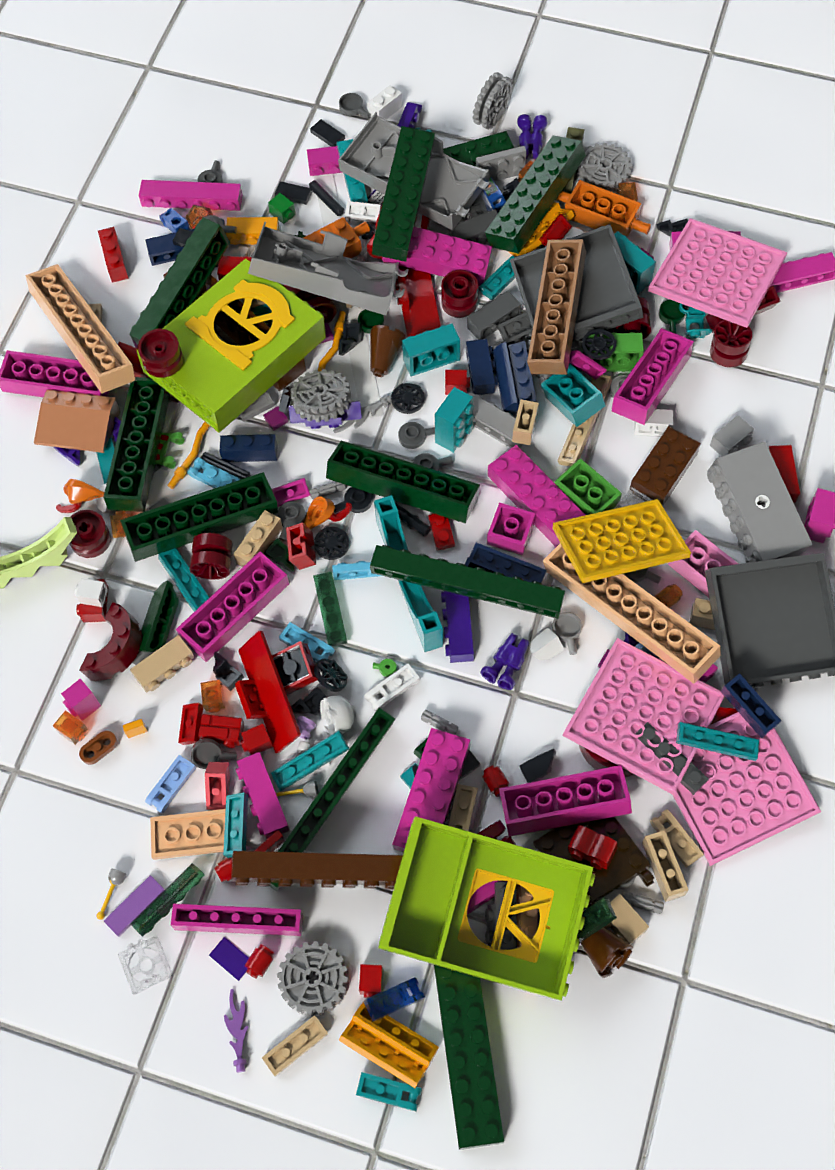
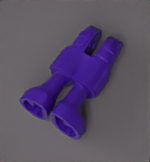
(531, 141)
(508, 656)

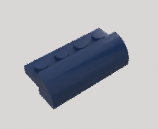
(513, 375)
(496, 561)

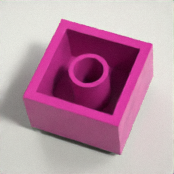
(821, 516)
(510, 528)

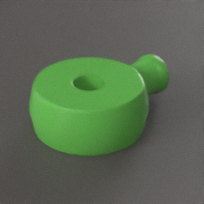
(383, 667)

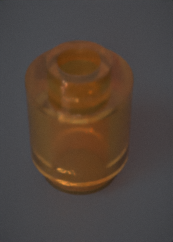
(669, 595)

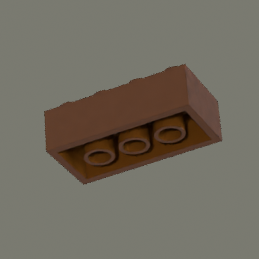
(665, 465)

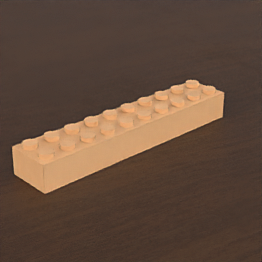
(80, 328)
(640, 617)

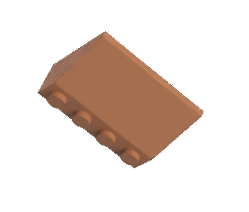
(76, 421)

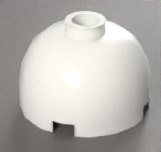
(338, 714)

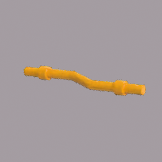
(338, 328)
(181, 471)

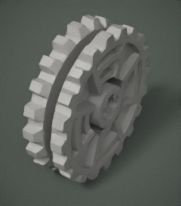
(492, 100)
(605, 167)
(321, 395)
(301, 966)

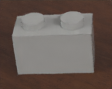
(732, 436)

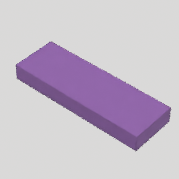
(133, 906)

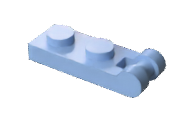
(170, 783)

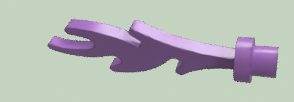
(234, 1027)

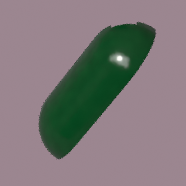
(159, 618)

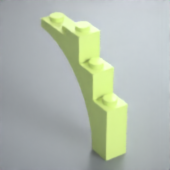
(45, 552)

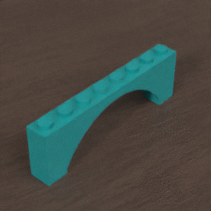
(423, 616)

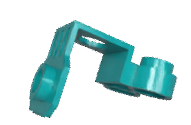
(694, 316)

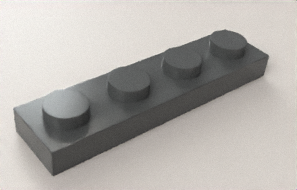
(693, 778)

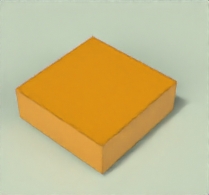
(134, 728)

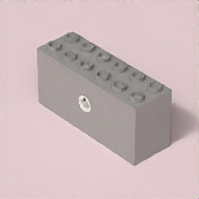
(758, 505)

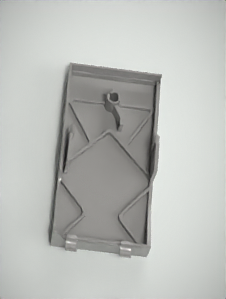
(448, 186)
(325, 270)

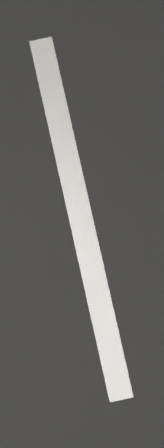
(360, 354)

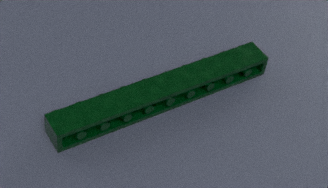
(467, 581)
(337, 784)

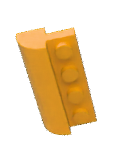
(550, 216)
(390, 1045)

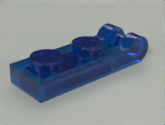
(393, 999)

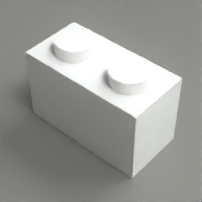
(385, 103)

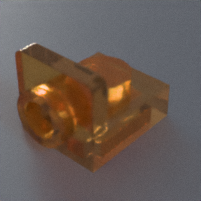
(117, 529)

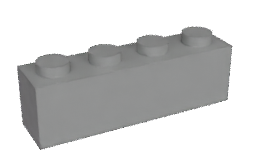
(493, 421)

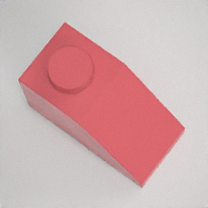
(217, 785)

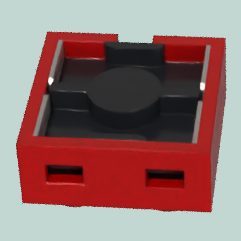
(295, 667)

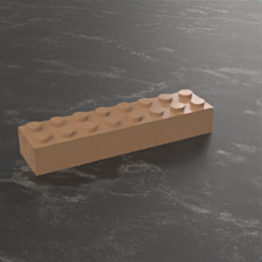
(557, 307)

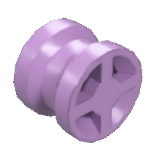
(305, 726)

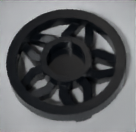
(599, 344)
(407, 398)
(331, 543)
(330, 675)

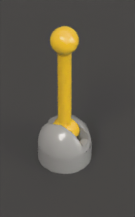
(310, 790)
(115, 878)

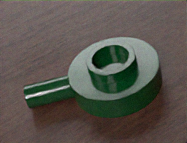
(670, 314)
(369, 319)

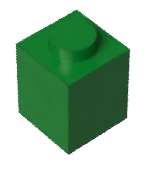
(281, 208)

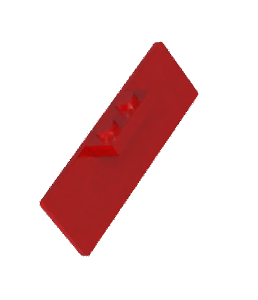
(417, 302)
(264, 693)

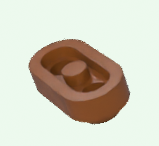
(97, 747)

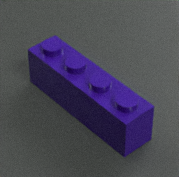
(458, 627)

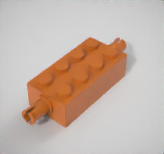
(600, 207)
(343, 229)

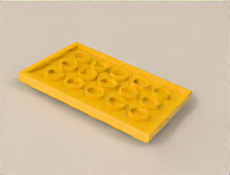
(620, 540)

